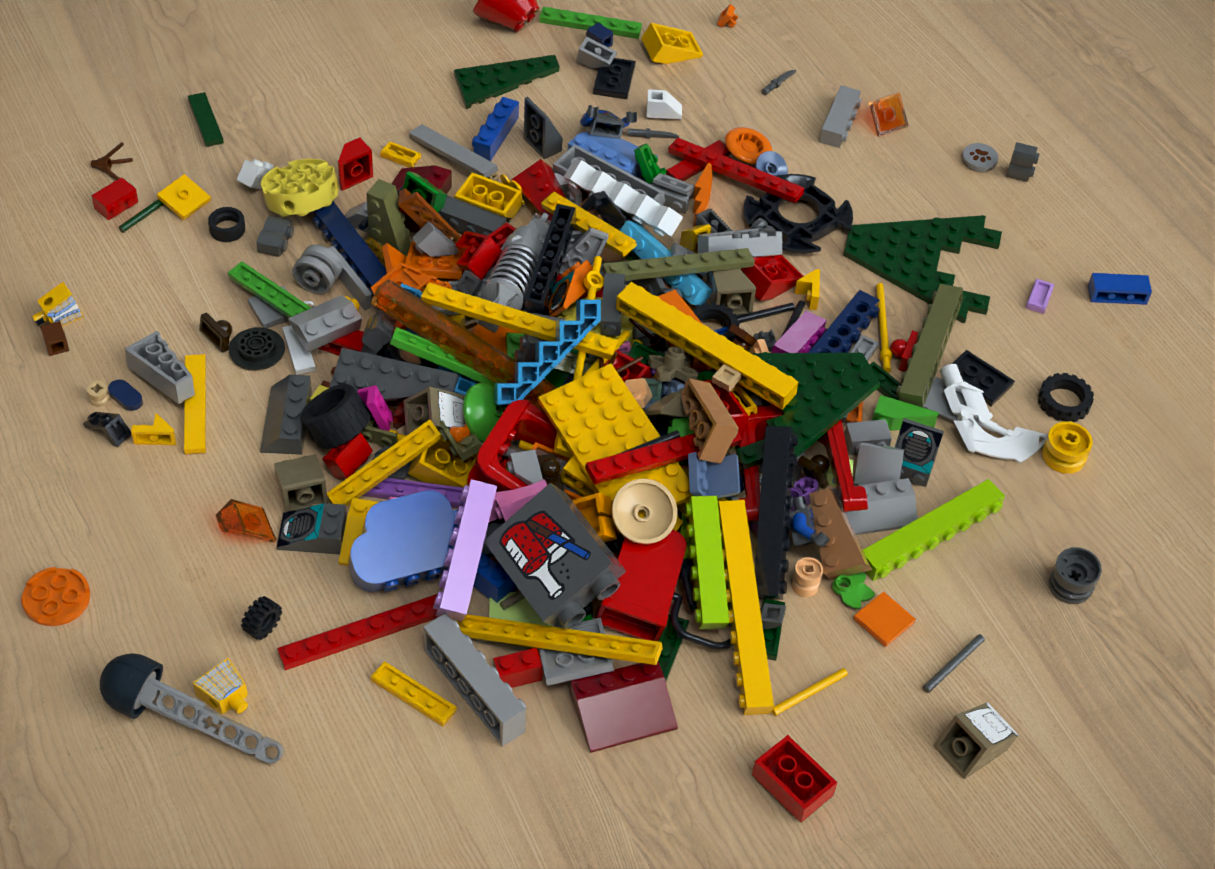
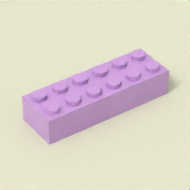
(466, 550)

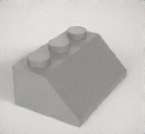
(326, 322)

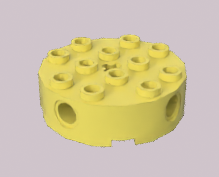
(300, 187)

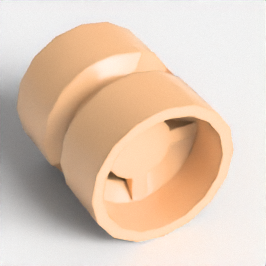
(807, 577)

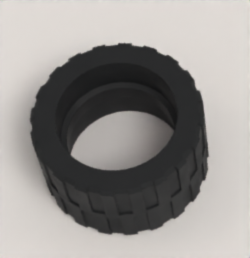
(335, 416)

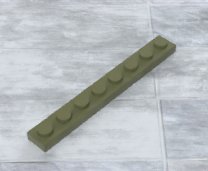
(681, 264)

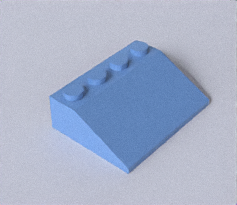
(611, 150)

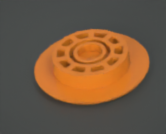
(747, 144)

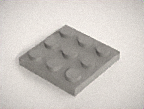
(568, 666)

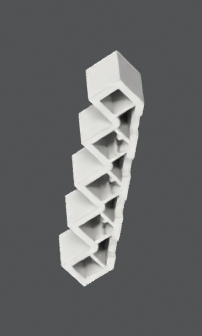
(637, 205)

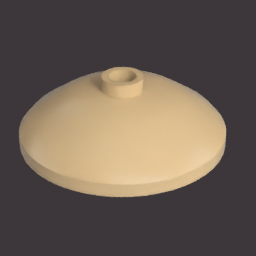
(655, 503)

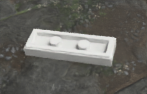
(301, 360)

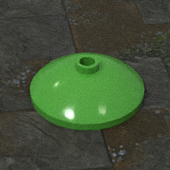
(480, 411)

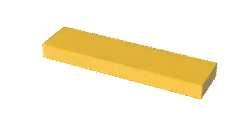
(413, 693)

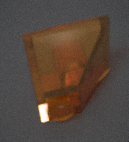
(888, 114)
(245, 521)

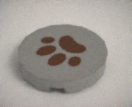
(980, 157)

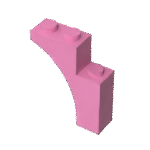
(509, 502)

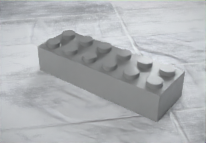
(564, 162)
(475, 679)

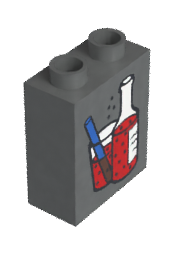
(555, 558)

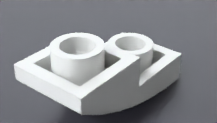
(570, 193)

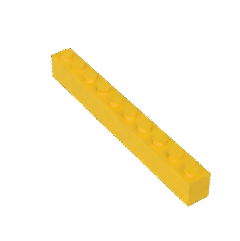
(706, 344)
(744, 611)

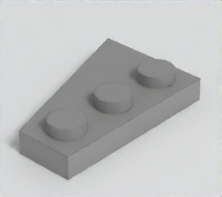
(585, 248)

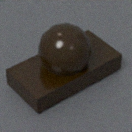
(216, 332)
(815, 468)
(550, 470)

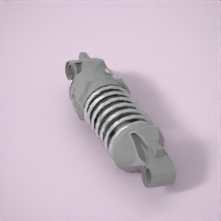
(515, 266)

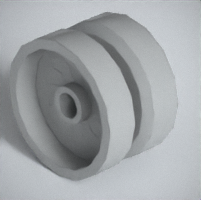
(317, 269)

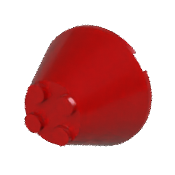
(507, 12)

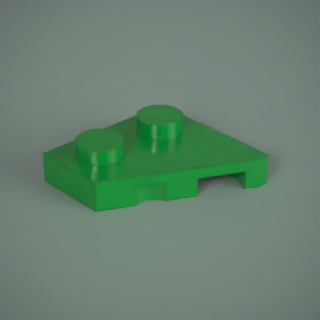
(647, 163)

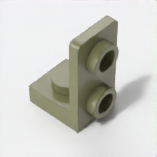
(377, 435)
(466, 448)

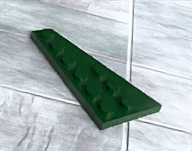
(499, 78)

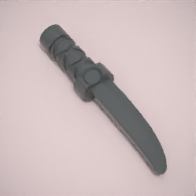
(775, 83)
(647, 133)

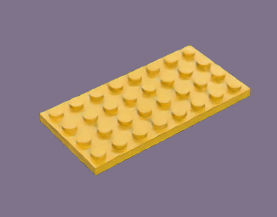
(603, 419)

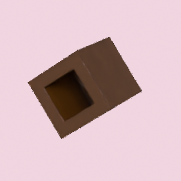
(54, 338)

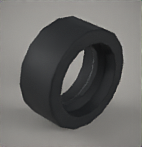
(226, 214)

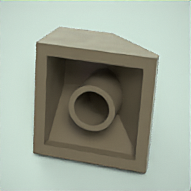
(667, 407)

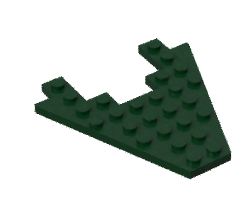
(910, 254)
(826, 392)

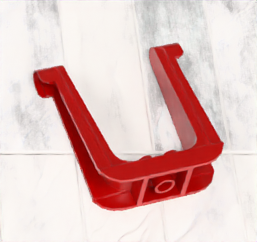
(518, 422)
(851, 497)

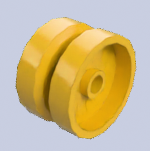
(1067, 447)

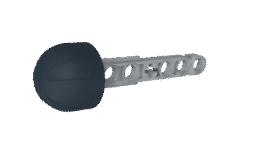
(134, 683)

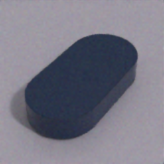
(125, 395)

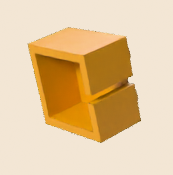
(597, 511)

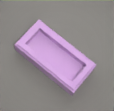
(1039, 296)

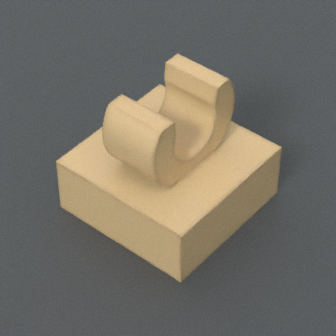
(726, 378)

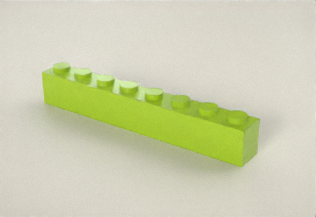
(932, 529)

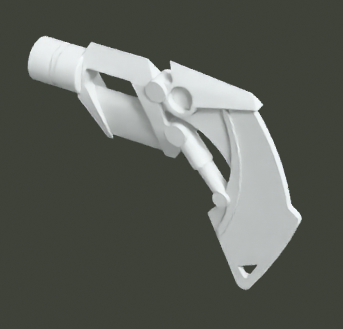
(1015, 444)

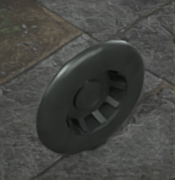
(256, 348)

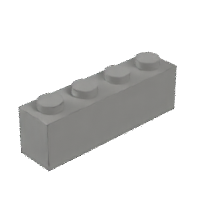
(841, 116)

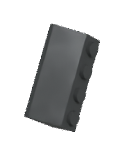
(282, 427)

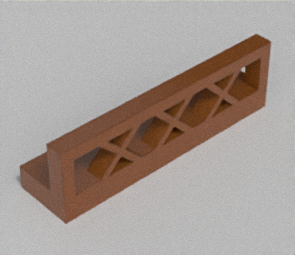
(422, 212)

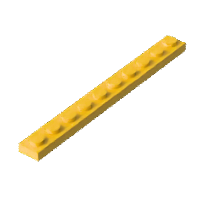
(512, 319)
(561, 639)

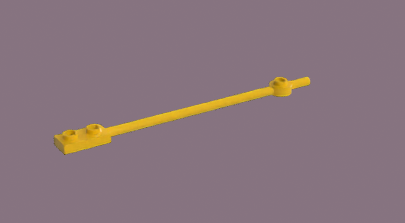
(593, 282)

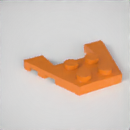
(409, 276)

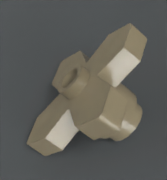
(672, 366)

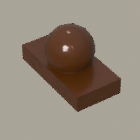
(742, 337)

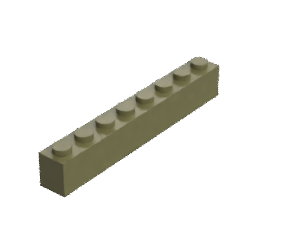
(930, 345)

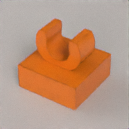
(727, 16)

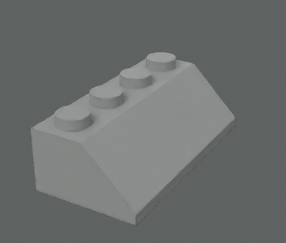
(889, 507)

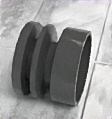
(1075, 575)

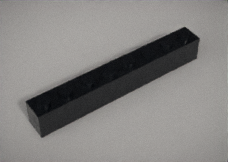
(774, 512)

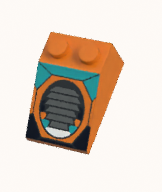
(568, 288)

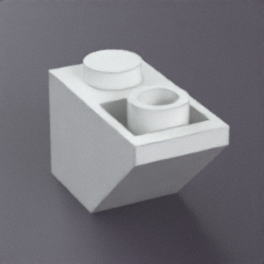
(662, 105)
(253, 171)

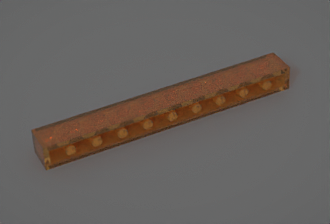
(451, 337)

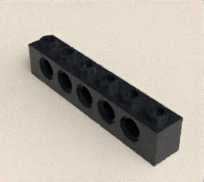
(550, 259)

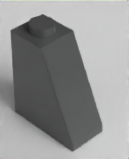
(611, 318)

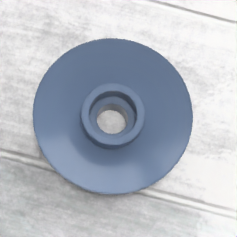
(773, 162)

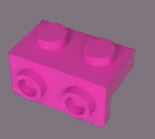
(376, 404)

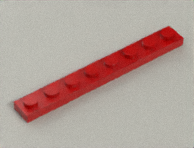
(736, 170)
(644, 458)
(357, 633)

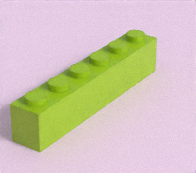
(707, 562)

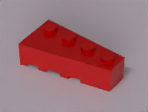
(538, 183)

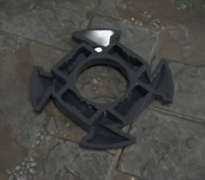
(798, 236)

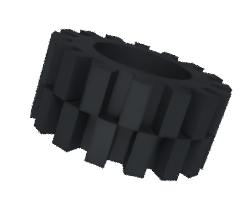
(261, 618)

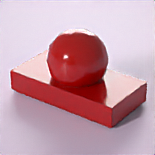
(903, 349)

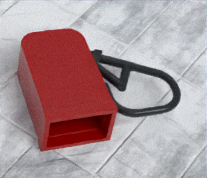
(648, 588)

